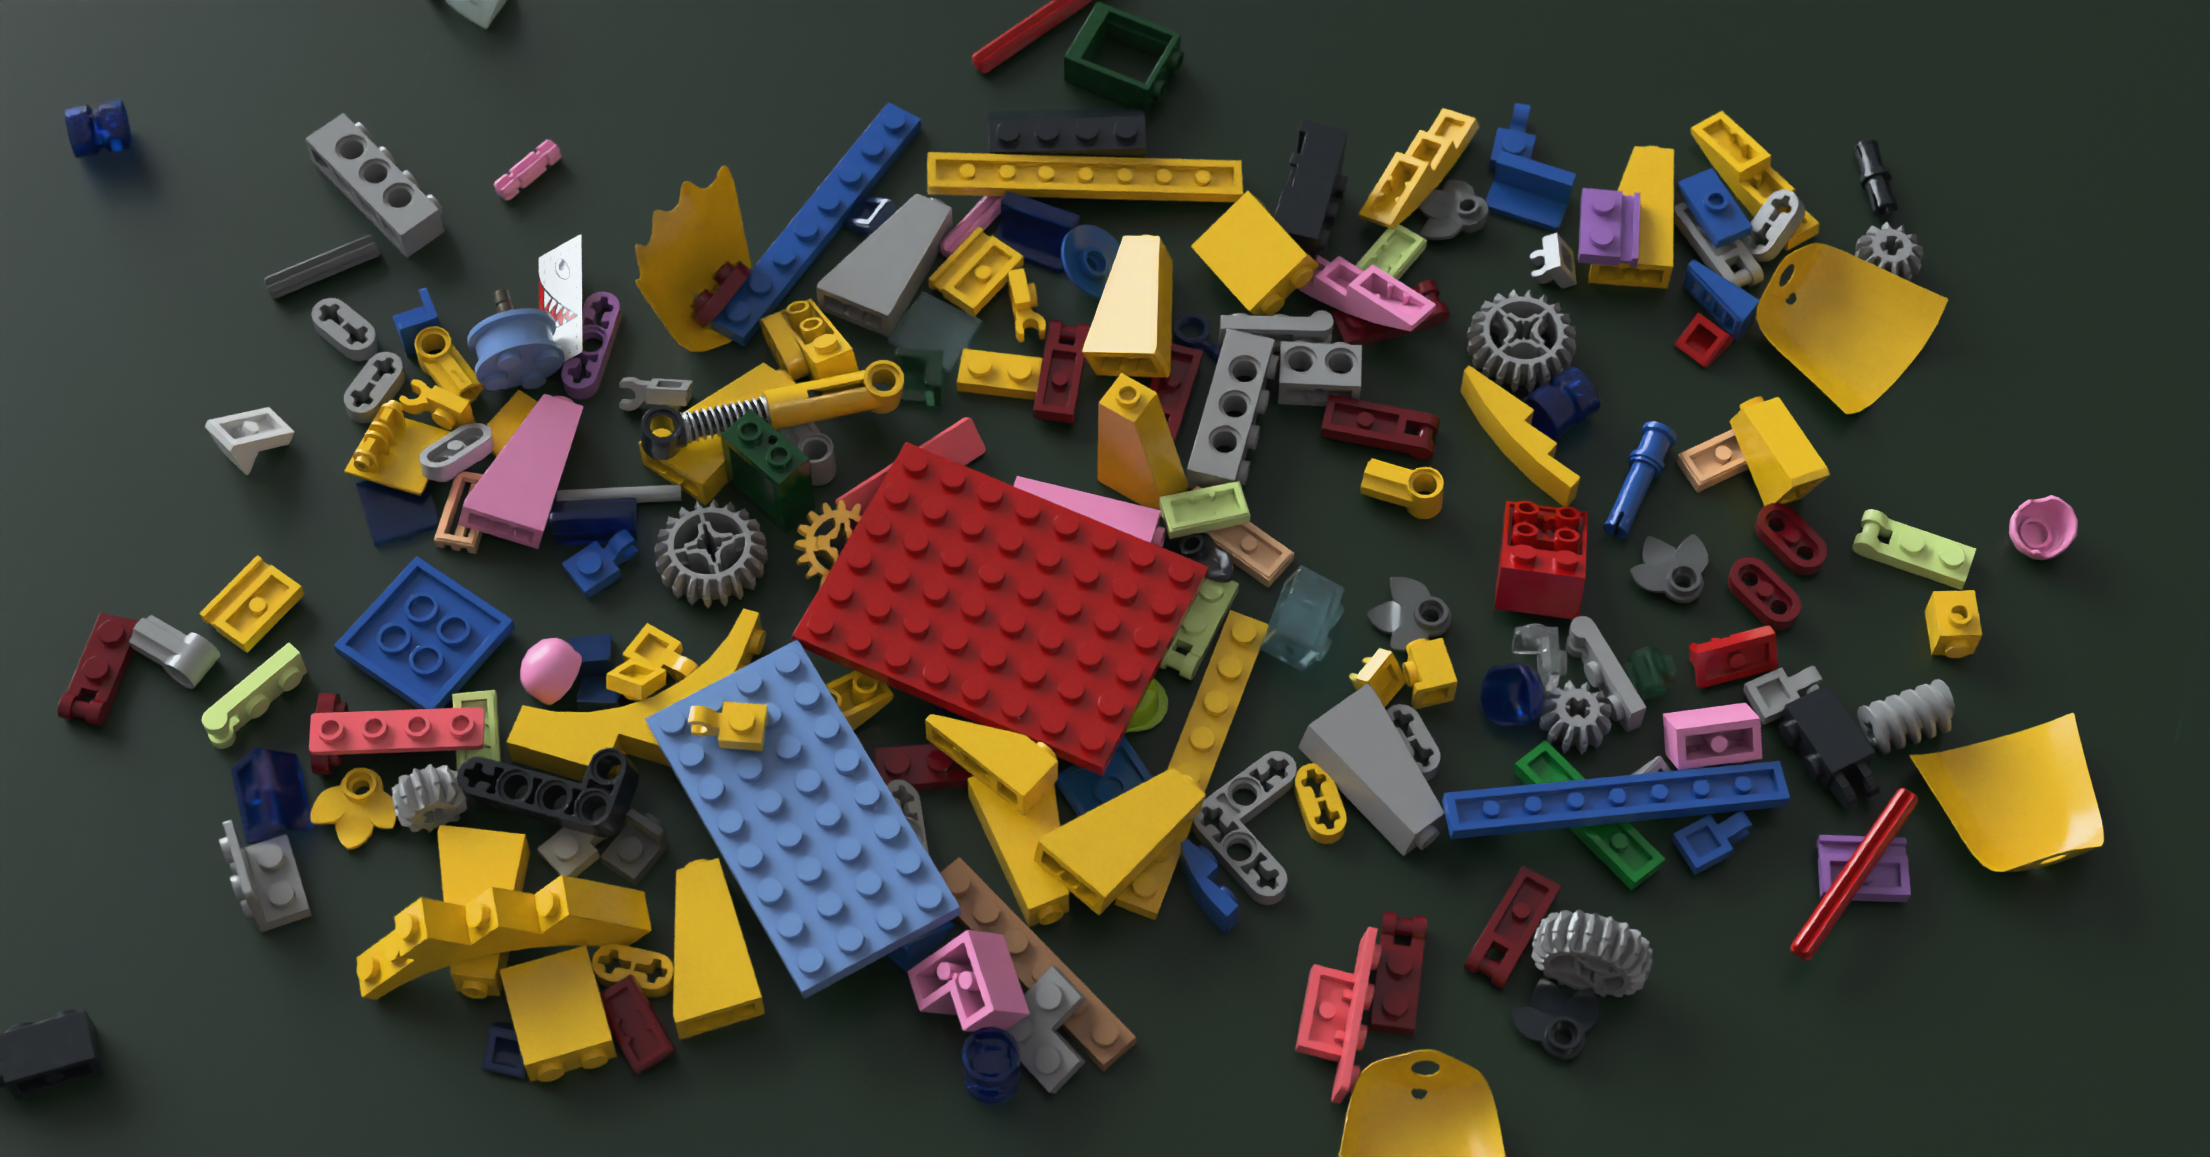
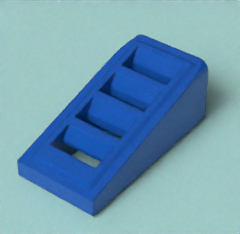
(1721, 299)

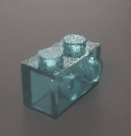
(1303, 619)

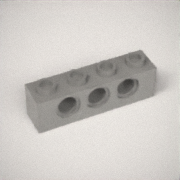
(376, 184)
(1240, 356)

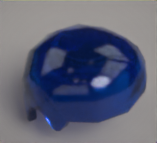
(1512, 695)

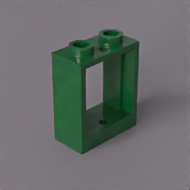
(1132, 31)
(767, 475)

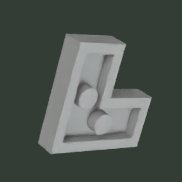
(1040, 1045)

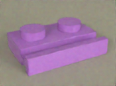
(1609, 227)
(1885, 883)

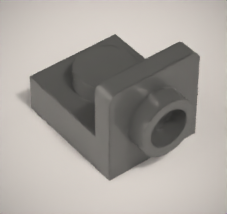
(636, 847)

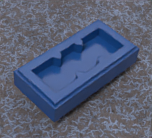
(1714, 208)

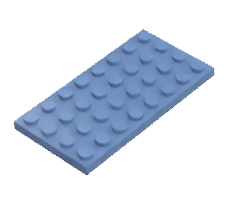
(806, 823)

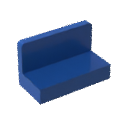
(1530, 191)

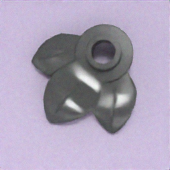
(1453, 211)
(1667, 566)
(1406, 612)

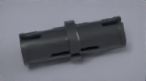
(1875, 178)

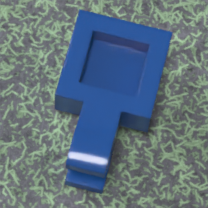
(1514, 139)
(598, 567)
(1709, 843)

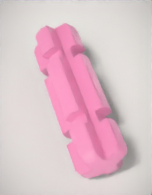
(527, 170)

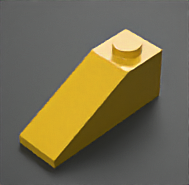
(998, 758)

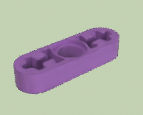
(596, 360)

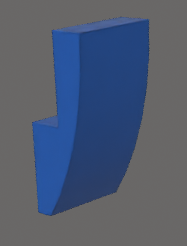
(1201, 875)

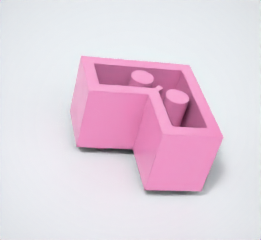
(973, 980)

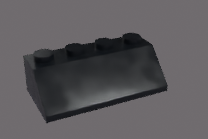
(1069, 132)

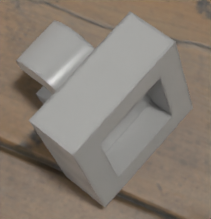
(1558, 262)

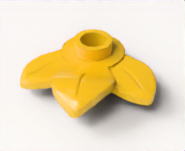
(352, 813)

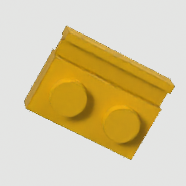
(975, 271)
(252, 604)

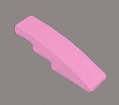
(1367, 294)

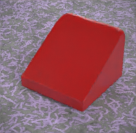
(1703, 341)

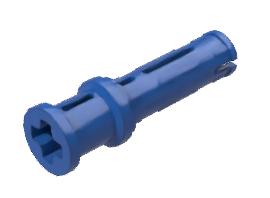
(1645, 464)

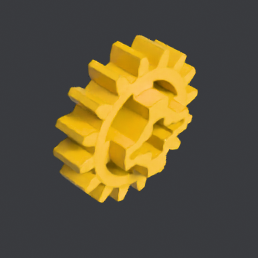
(820, 545)

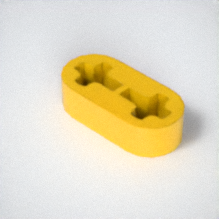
(784, 346)
(1311, 806)
(634, 960)

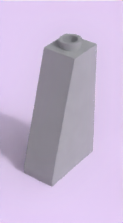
(887, 267)
(1375, 769)

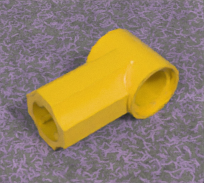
(448, 366)
(1402, 486)

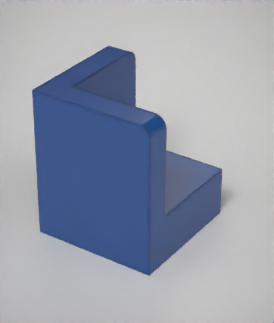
(413, 321)

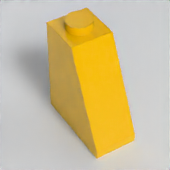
(1777, 451)

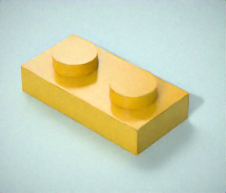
(999, 374)

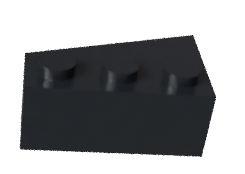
(1313, 186)

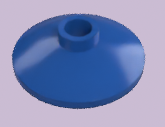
(1088, 258)

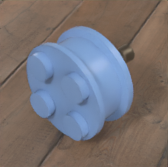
(515, 346)

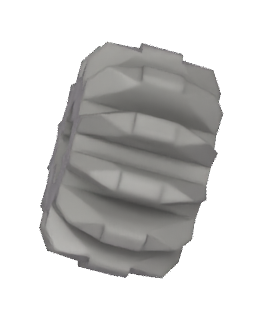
(1891, 250)
(1576, 717)
(428, 798)

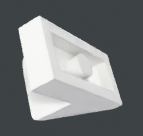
(247, 433)

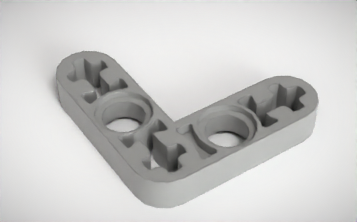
(1234, 816)

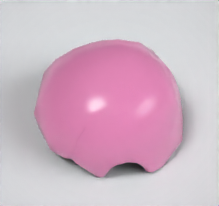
(2043, 527)
(549, 669)

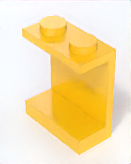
(1255, 256)
(558, 1014)

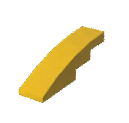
(1747, 169)
(1420, 170)
(1510, 427)

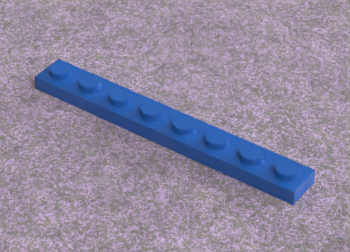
(816, 223)
(1615, 799)

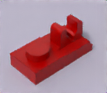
(1734, 656)

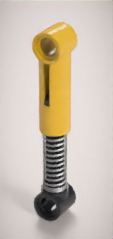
(779, 407)

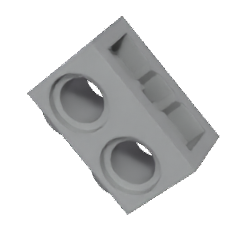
(1319, 378)

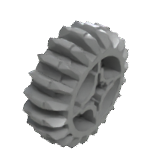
(1519, 325)
(730, 538)
(1592, 953)

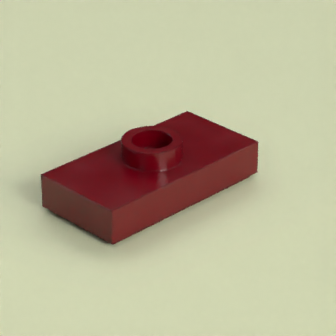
(636, 1025)

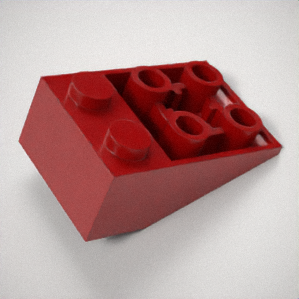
(1542, 560)

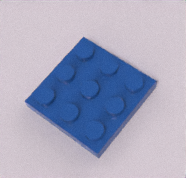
(424, 636)

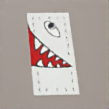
(562, 294)

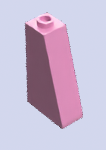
(523, 479)
(1124, 516)

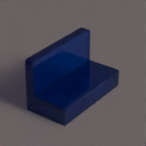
(1035, 230)
(593, 520)
(270, 794)

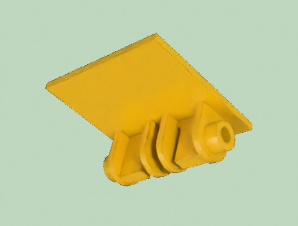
(392, 450)

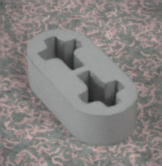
(1773, 225)
(350, 323)
(370, 385)
(1417, 738)

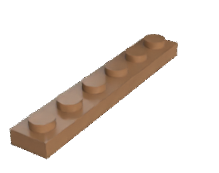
(1092, 1024)

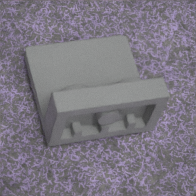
(265, 879)

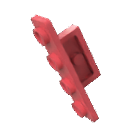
(957, 443)
(397, 731)
(1334, 1012)

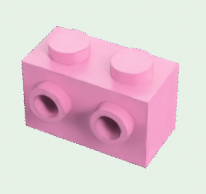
(1712, 736)

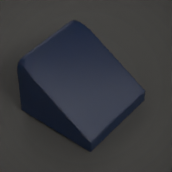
(869, 215)
(595, 654)
(594, 695)
(503, 1051)

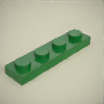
(1614, 844)

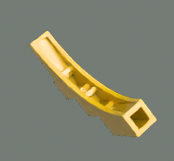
(568, 740)
(501, 920)

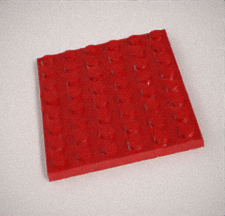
(1002, 607)

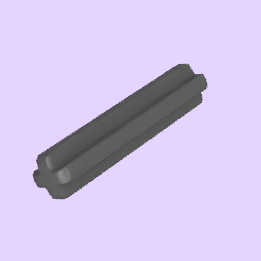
(322, 266)

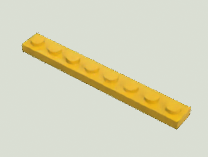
(1084, 177)
(1201, 745)

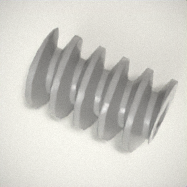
(1906, 715)

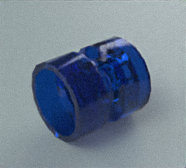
(98, 128)
(1563, 403)
(987, 1055)

